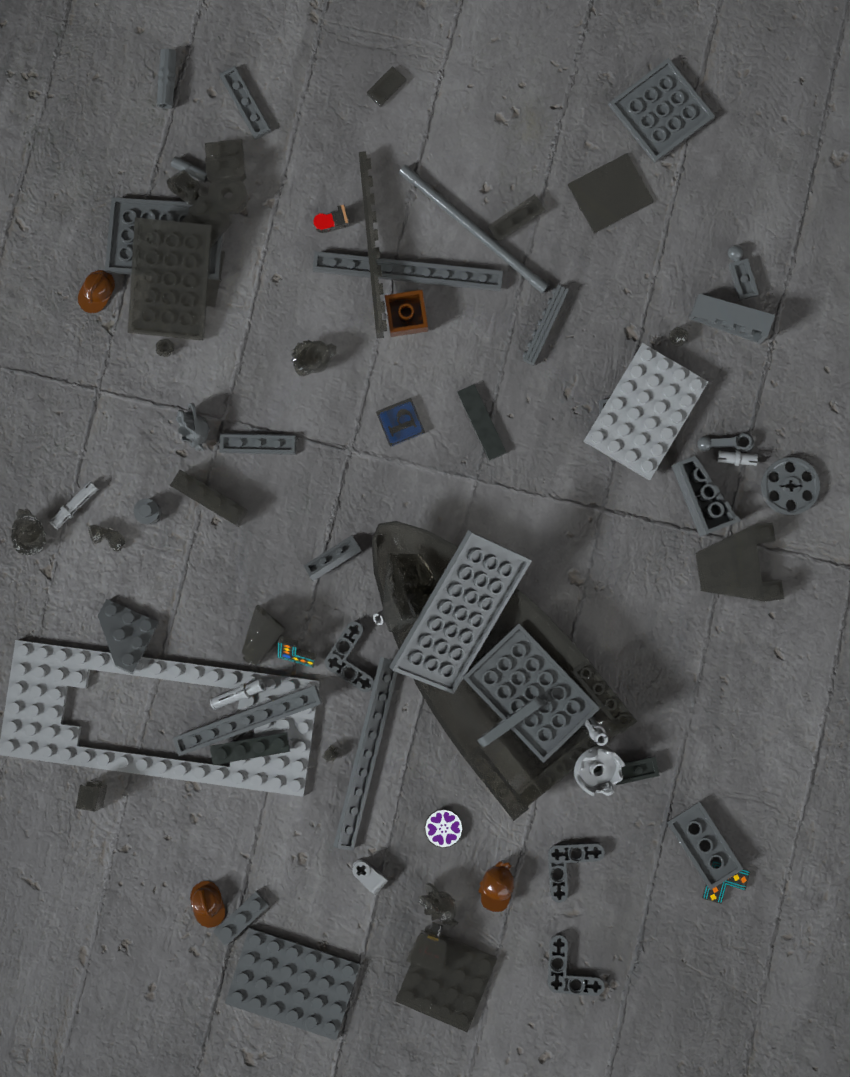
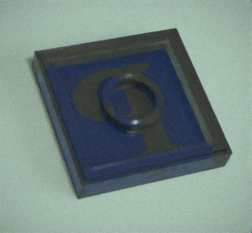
(400, 422)

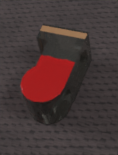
(332, 221)

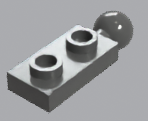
(742, 274)

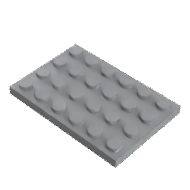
(646, 411)

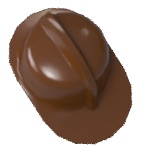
(96, 291)
(207, 904)

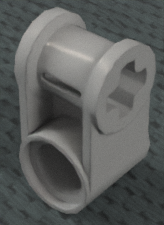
(371, 878)

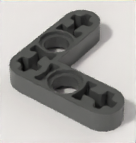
(342, 656)
(561, 863)
(566, 979)

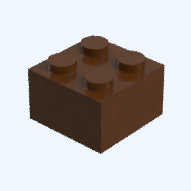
(406, 313)

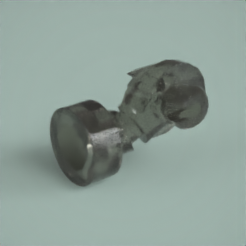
(113, 537)

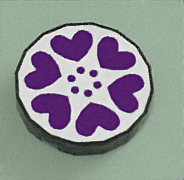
(443, 828)

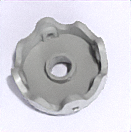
(603, 780)

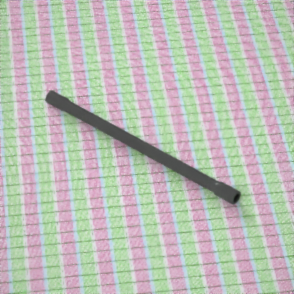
(414, 179)

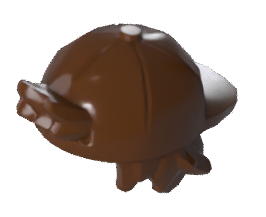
(497, 887)

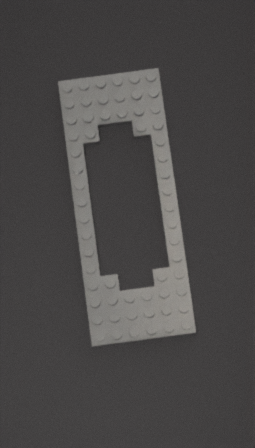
(38, 700)

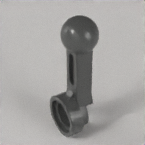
(706, 443)

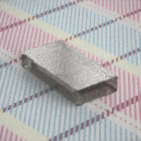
(386, 86)

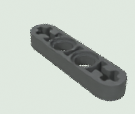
(510, 721)

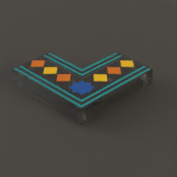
(289, 651)
(738, 881)

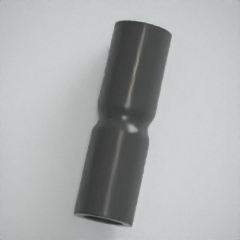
(192, 170)

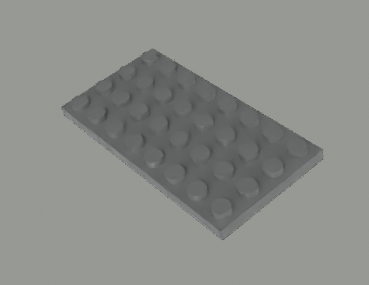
(460, 612)

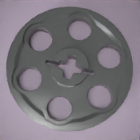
(785, 493)

